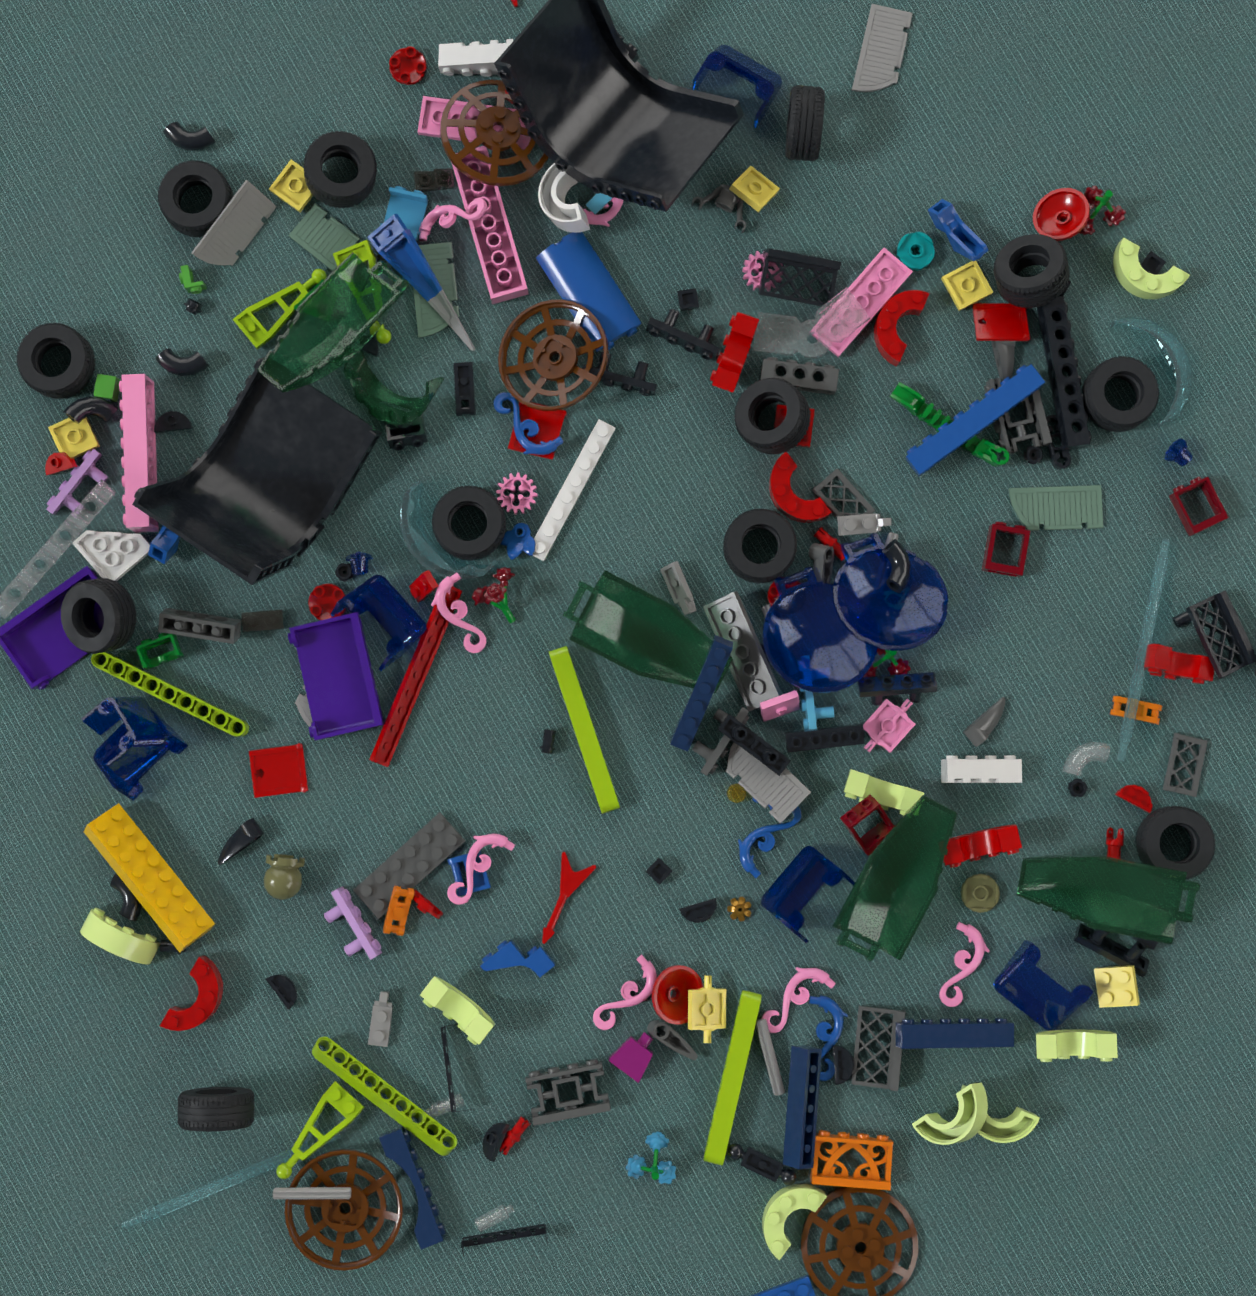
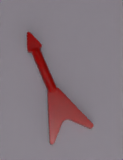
(568, 884)

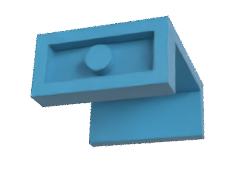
(409, 207)

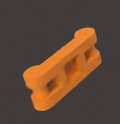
(1141, 711)
(398, 910)

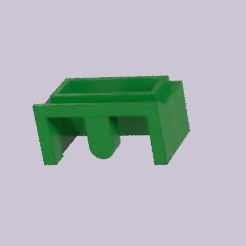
(161, 659)

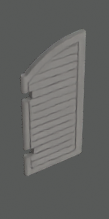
(881, 49)
(234, 226)
(781, 792)

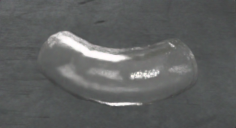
(1084, 754)

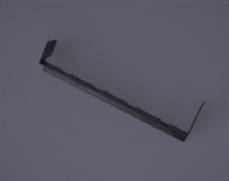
(448, 1074)
(508, 1236)

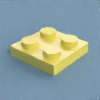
(291, 186)
(754, 189)
(967, 285)
(73, 437)
(1116, 986)

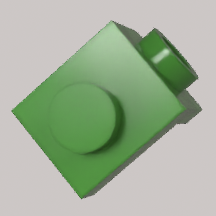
(186, 278)

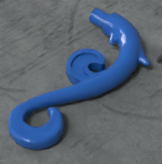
(519, 428)
(765, 831)
(832, 1038)

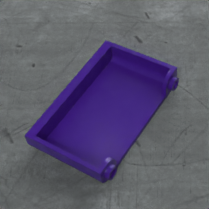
(37, 638)
(337, 676)

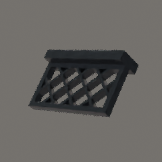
(802, 261)
(1231, 629)

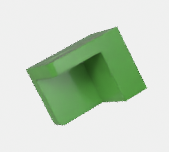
(107, 387)

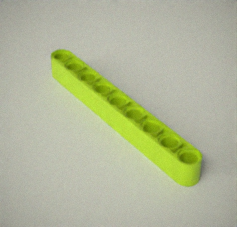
(161, 693)
(584, 729)
(732, 1077)
(387, 1105)

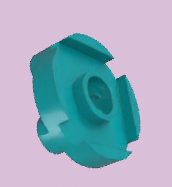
(914, 240)

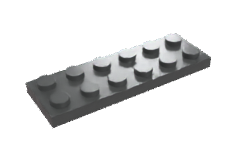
(749, 662)
(410, 863)

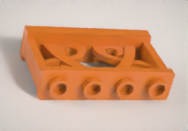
(871, 1180)

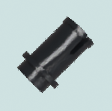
(1182, 619)
(548, 741)
(169, 947)

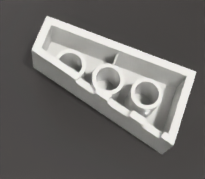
(471, 59)
(981, 770)

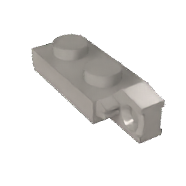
(861, 524)
(678, 587)
(381, 1021)

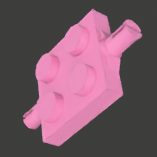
(888, 725)

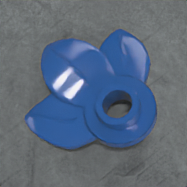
(518, 543)

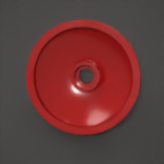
(1061, 205)
(678, 979)

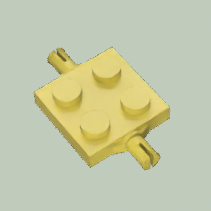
(707, 1009)

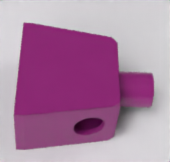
(633, 1056)

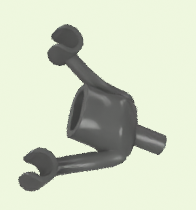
(725, 201)

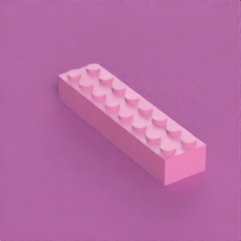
(492, 234)
(138, 446)

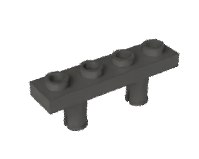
(712, 755)

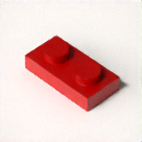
(423, 586)

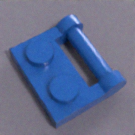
(480, 879)

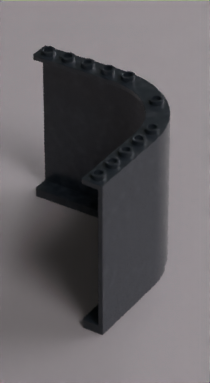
(604, 112)
(272, 453)

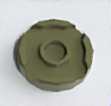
(980, 893)

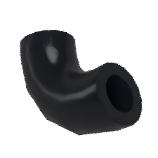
(188, 140)
(181, 365)
(90, 406)
(899, 566)
(131, 906)

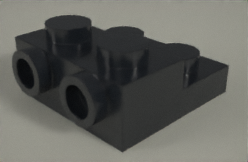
(406, 434)

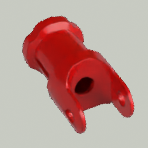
(1114, 845)

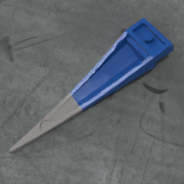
(402, 251)

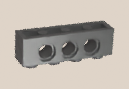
(807, 384)
(199, 625)

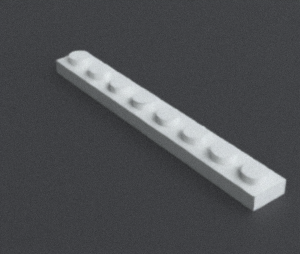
(572, 488)

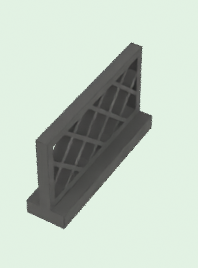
(895, 1052)

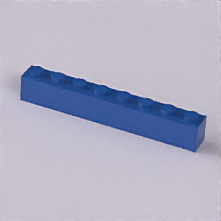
(975, 420)

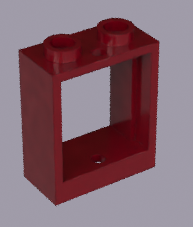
(1212, 497)
(1003, 569)
(868, 841)

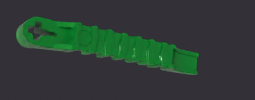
(916, 406)

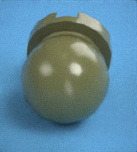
(283, 877)

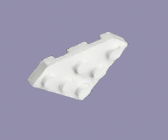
(112, 552)

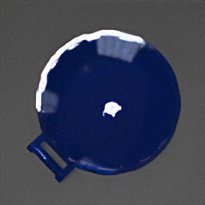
(879, 614)
(808, 639)

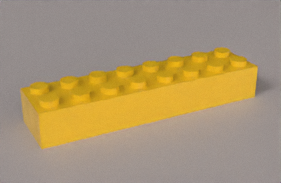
(149, 877)

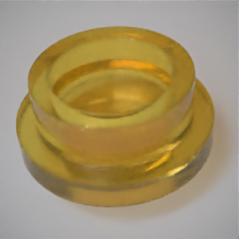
(736, 793)

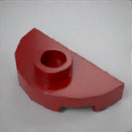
(59, 462)
(1136, 796)
(425, 905)

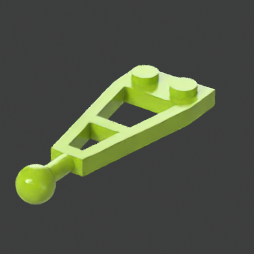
(365, 253)
(252, 327)
(340, 1100)

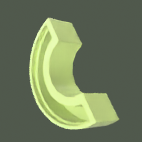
(1139, 281)
(884, 792)
(117, 940)
(458, 1006)
(1076, 1042)
(966, 1124)
(1008, 1129)
(780, 1206)

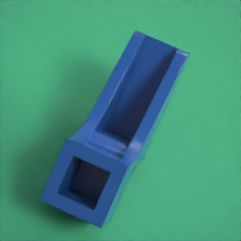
(959, 234)
(164, 545)
(510, 955)

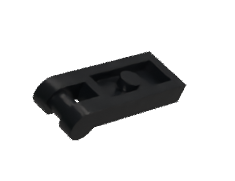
(464, 388)

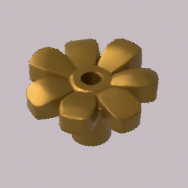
(739, 904)

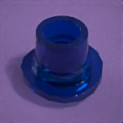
(1178, 453)
(359, 562)

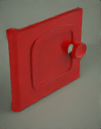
(1002, 321)
(549, 426)
(278, 770)

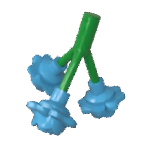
(664, 1172)

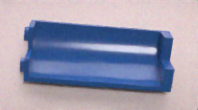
(585, 280)

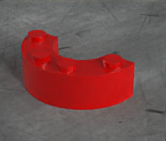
(885, 331)
(735, 352)
(786, 501)
(1163, 661)
(981, 843)
(208, 1000)

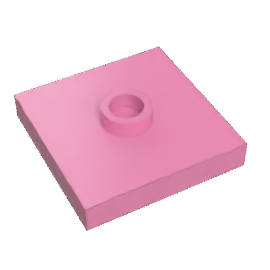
(779, 705)

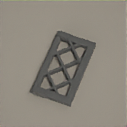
(846, 485)
(1198, 768)

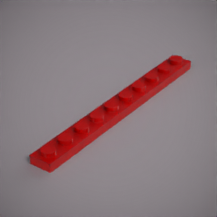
(412, 683)

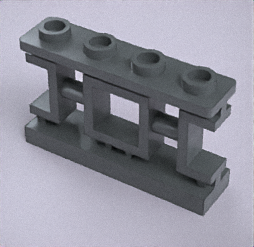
(1034, 413)
(570, 1109)

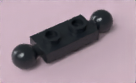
(762, 1164)

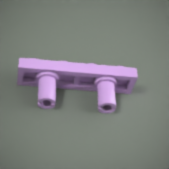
(66, 489)
(353, 916)

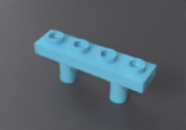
(812, 712)

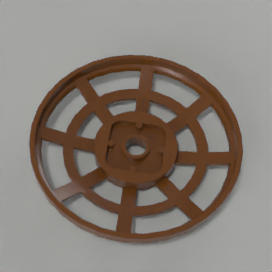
(489, 137)
(546, 349)
(342, 1221)
(856, 1233)

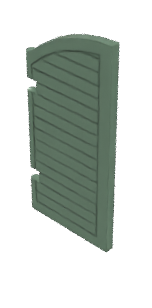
(323, 236)
(428, 319)
(1058, 507)

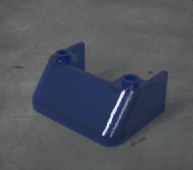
(766, 81)
(389, 610)
(144, 735)
(798, 885)

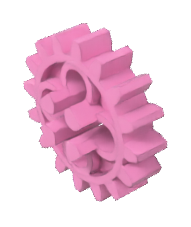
(753, 266)
(509, 485)

